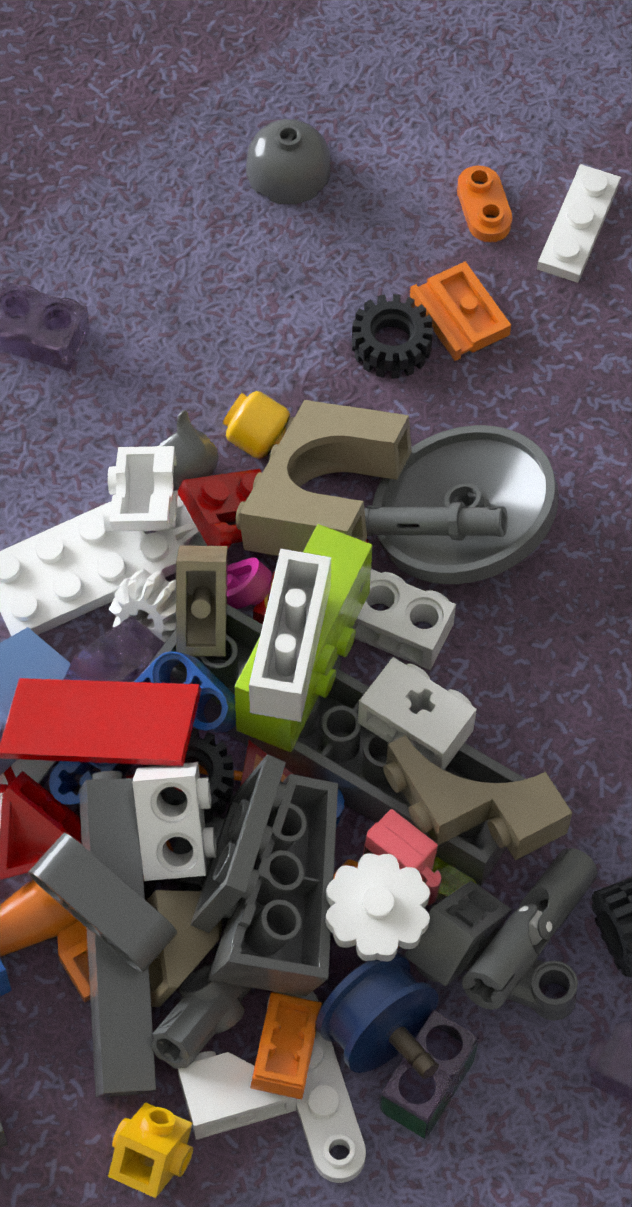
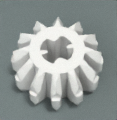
(149, 601)

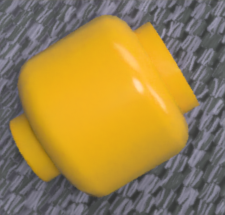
(256, 423)

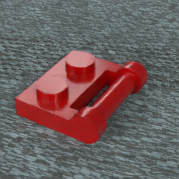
(214, 503)

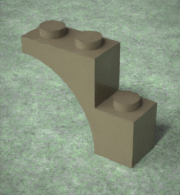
(519, 813)

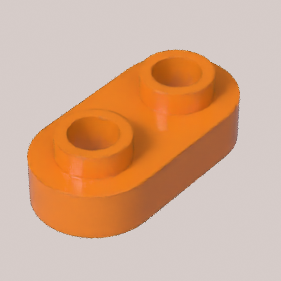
(484, 200)

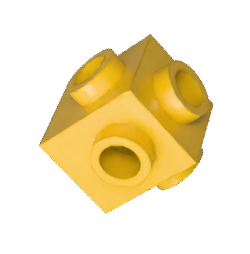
(150, 1149)

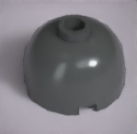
(288, 161)

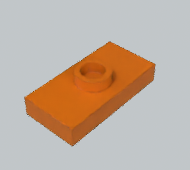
(286, 1045)

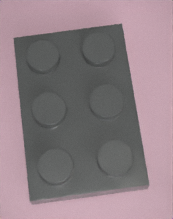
(239, 843)

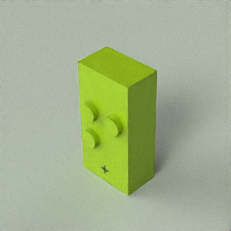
(347, 595)

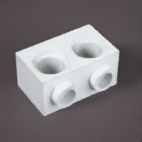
(394, 628)
(161, 821)

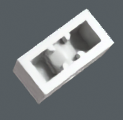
(412, 705)

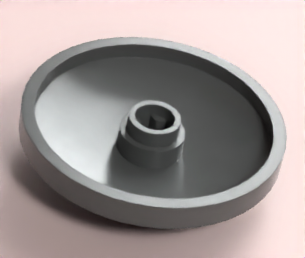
(481, 470)

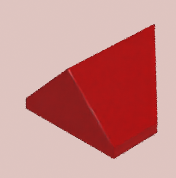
(31, 825)

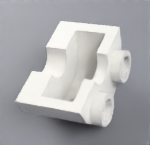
(142, 490)

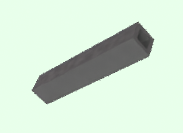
(117, 991)

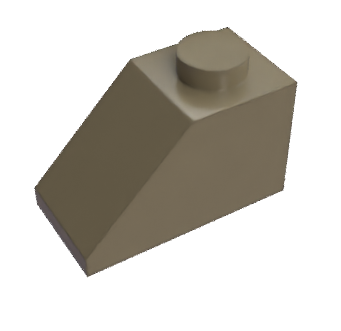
(201, 600)
(185, 949)

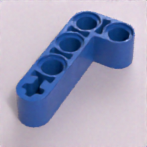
(62, 777)

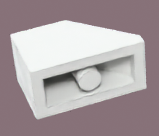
(221, 1096)

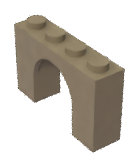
(316, 443)

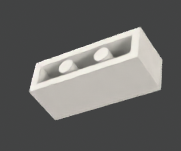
(290, 635)

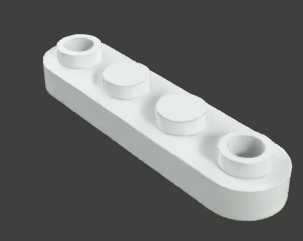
(328, 1114)

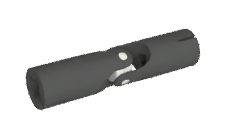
(529, 929)

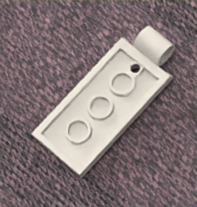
(80, 567)

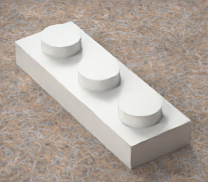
(578, 223)

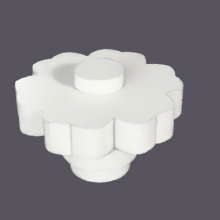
(377, 907)

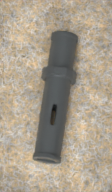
(450, 521)

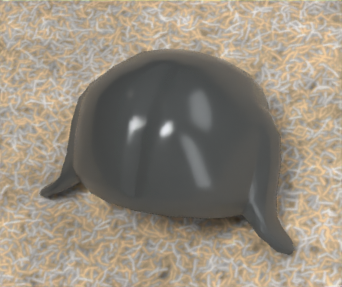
(194, 452)

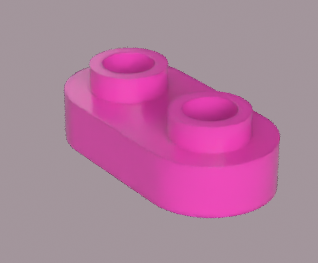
(247, 583)

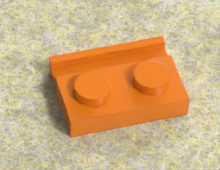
(461, 310)

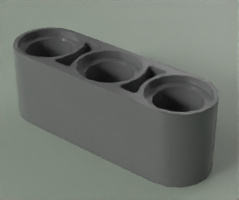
(103, 902)

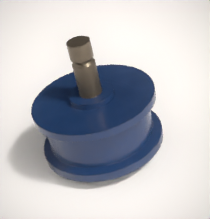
(379, 1015)

